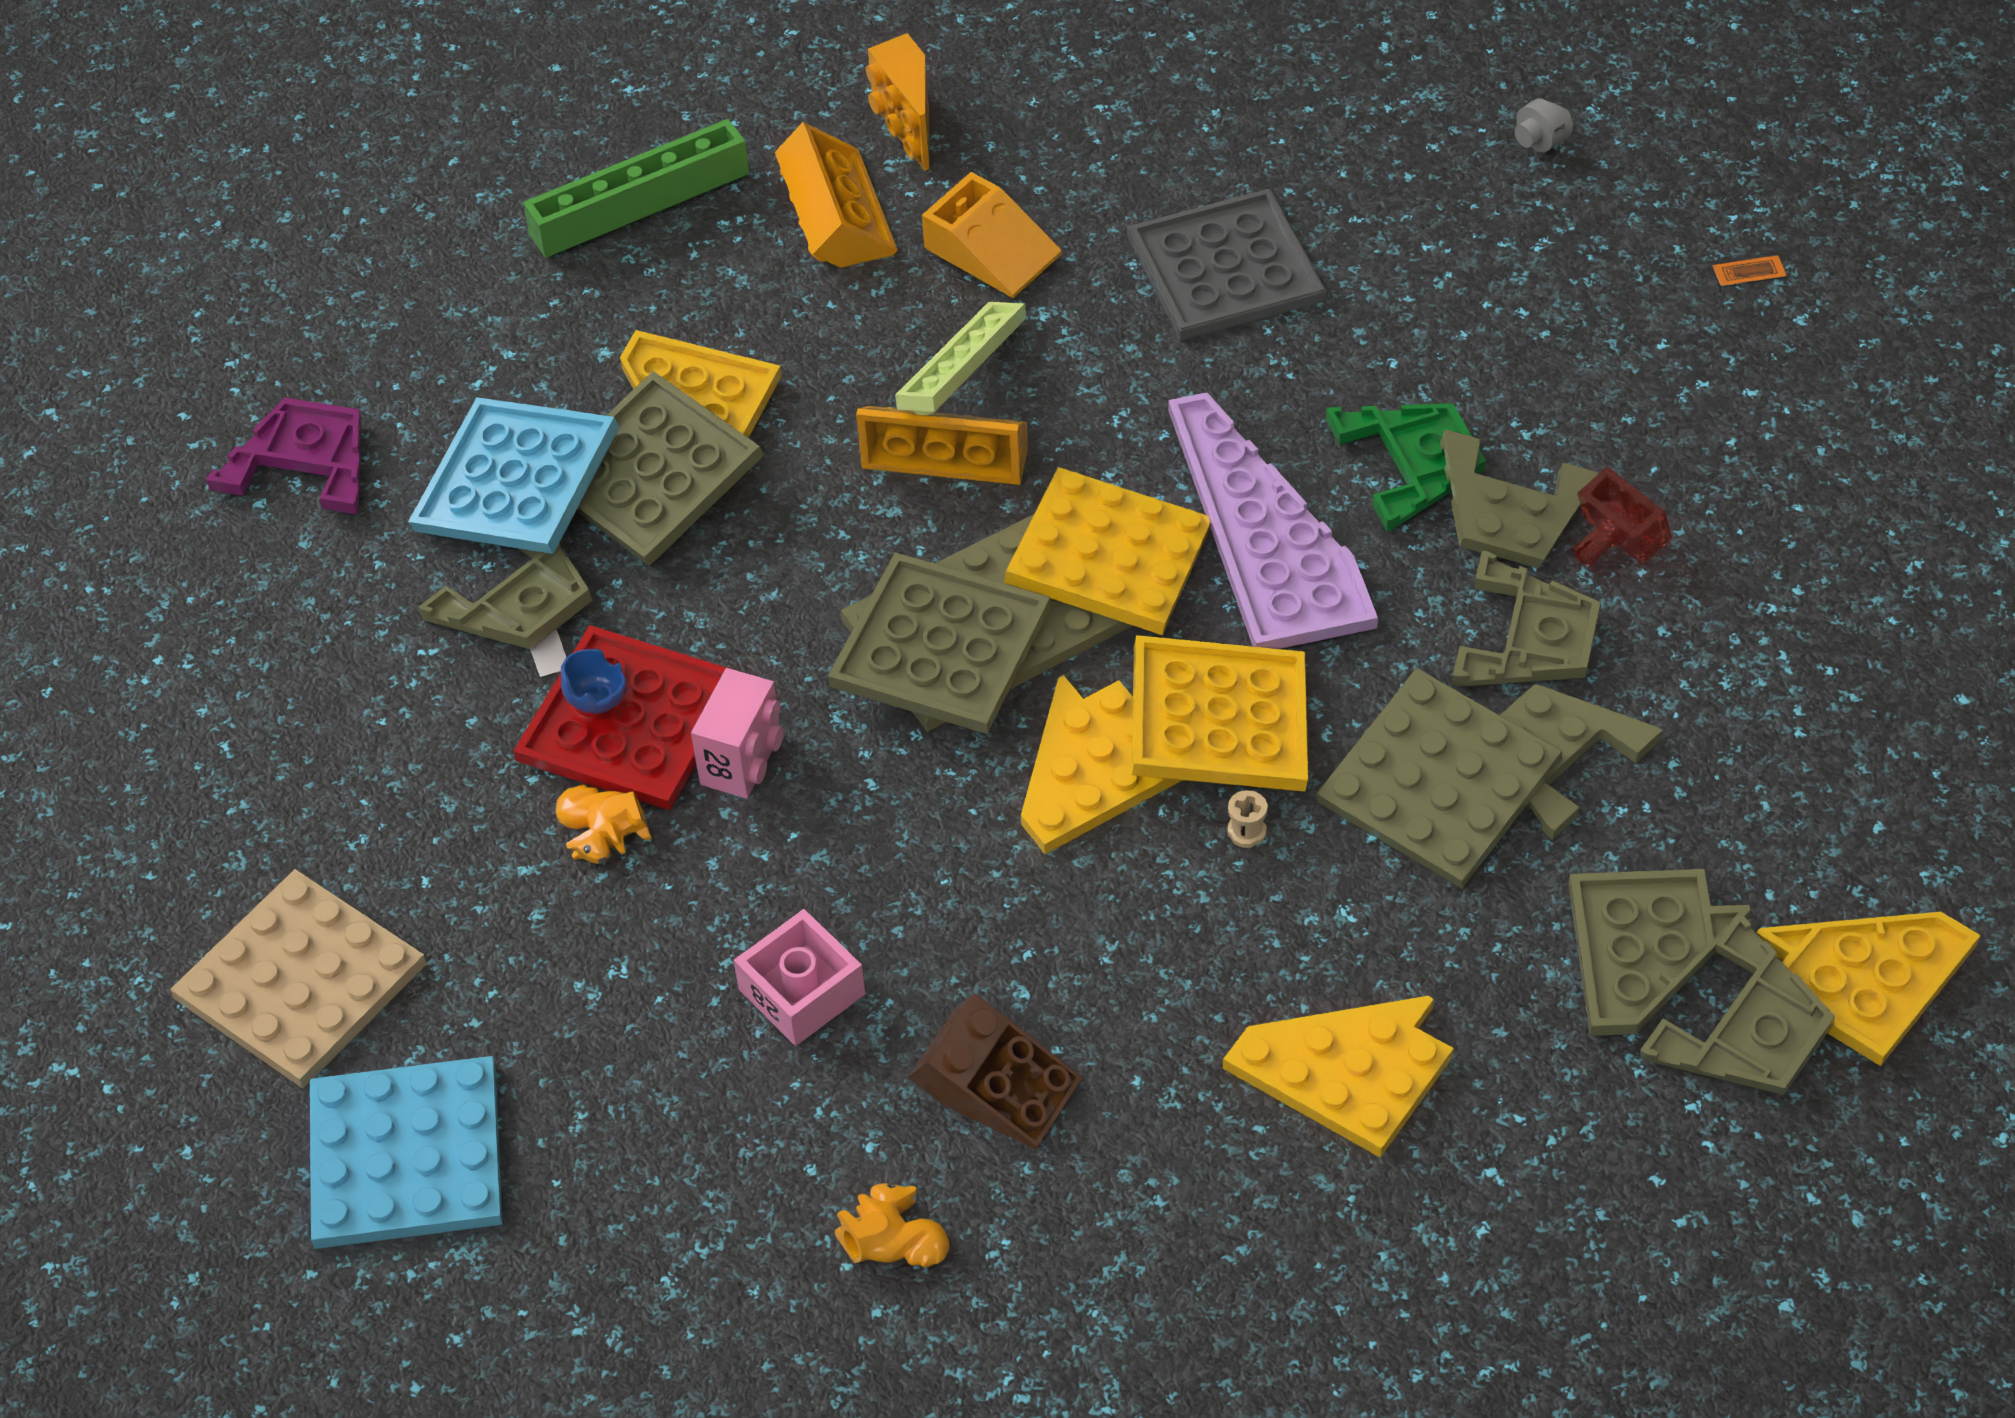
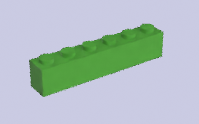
(636, 188)

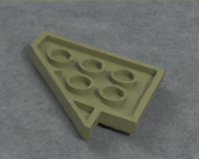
(1641, 941)

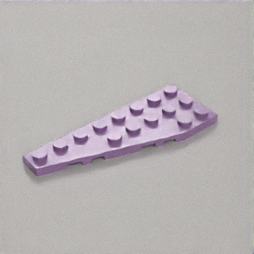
(1278, 558)

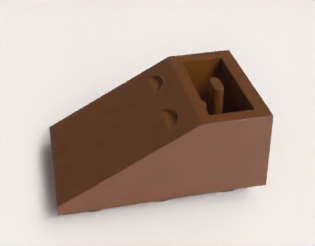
(995, 1073)

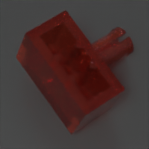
(1620, 519)

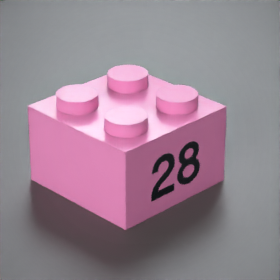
(737, 733)
(799, 977)

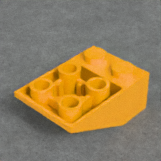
(901, 93)
(988, 236)

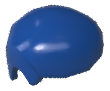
(592, 682)

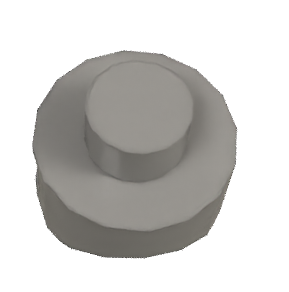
(1537, 125)

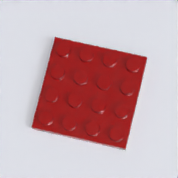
(641, 741)

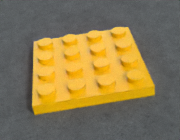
(1108, 550)
(1219, 713)

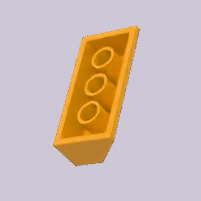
(834, 198)
(942, 444)

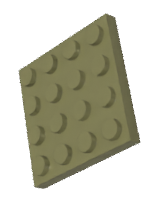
(663, 468)
(940, 642)
(1439, 777)

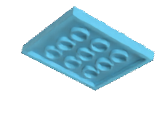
(514, 475)
(404, 1152)

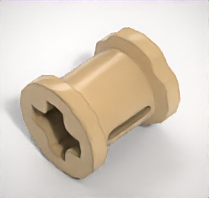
(1240, 816)

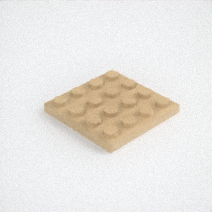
(298, 978)

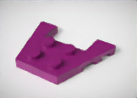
(302, 439)

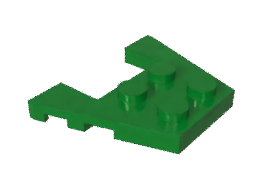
(1414, 445)

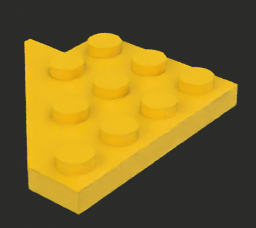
(720, 381)
(1084, 766)
(1874, 971)
(1346, 1068)

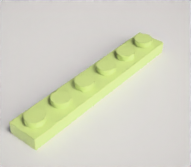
(960, 357)

